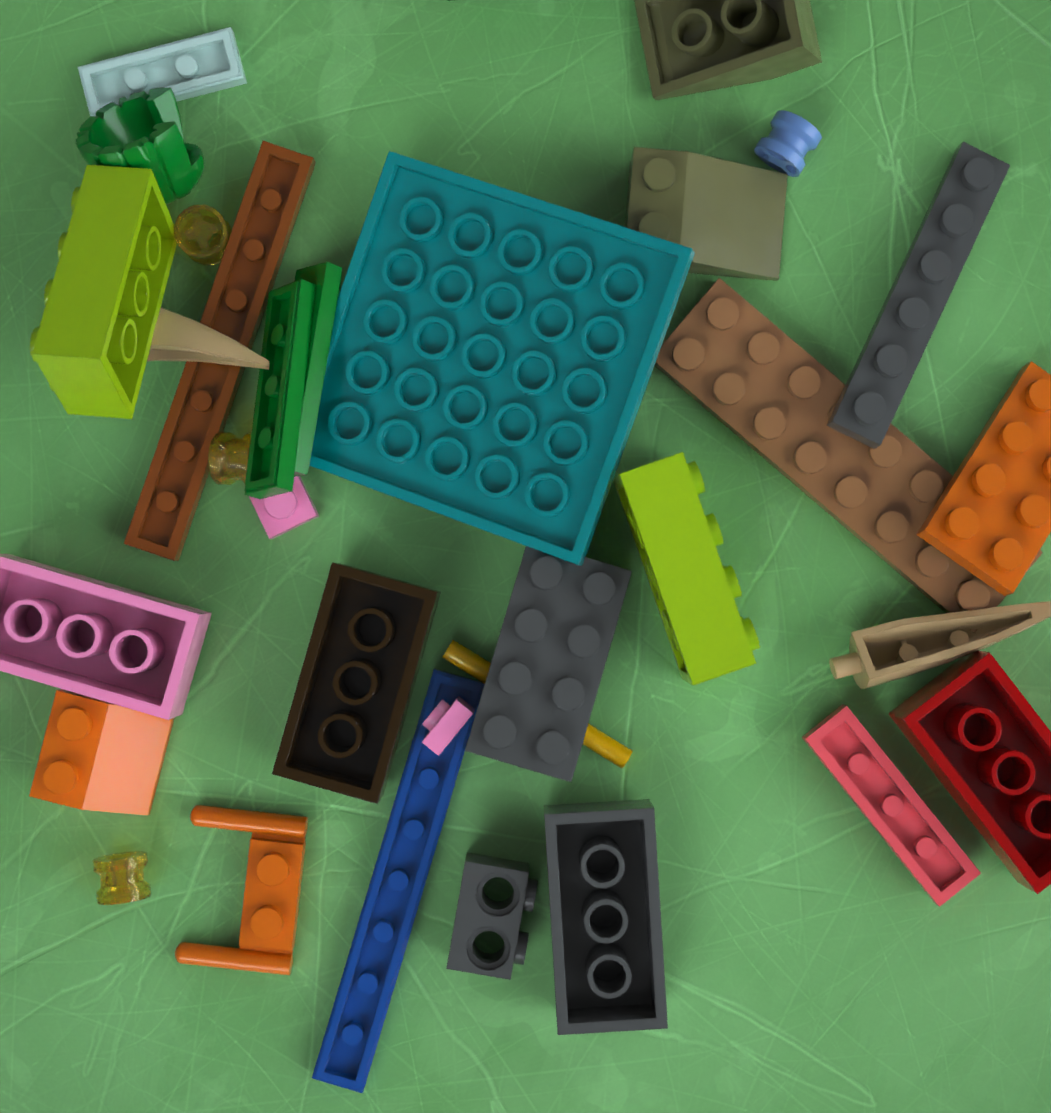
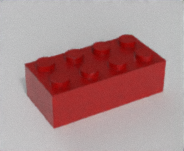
(990, 759)

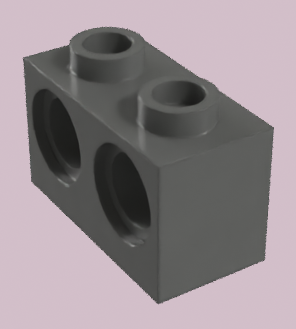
(479, 914)

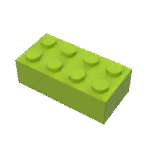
(105, 292)
(685, 568)

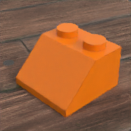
(100, 756)

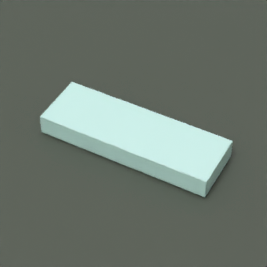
(186, 66)

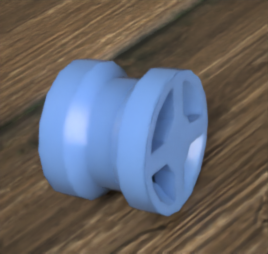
(788, 143)

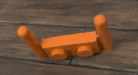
(269, 892)

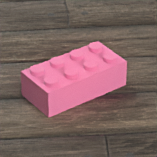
(98, 637)

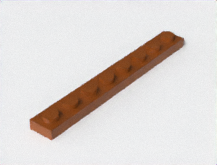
(209, 389)

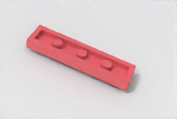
(891, 805)

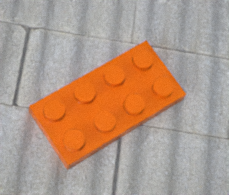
(1000, 496)

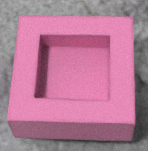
(285, 510)
(445, 723)

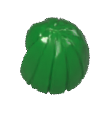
(147, 135)

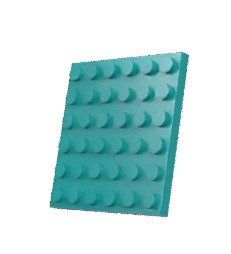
(492, 354)

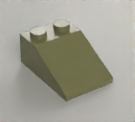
(724, 42)
(711, 205)

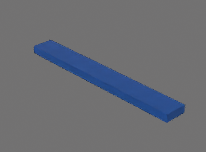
(394, 893)

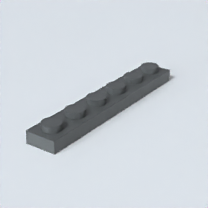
(918, 295)

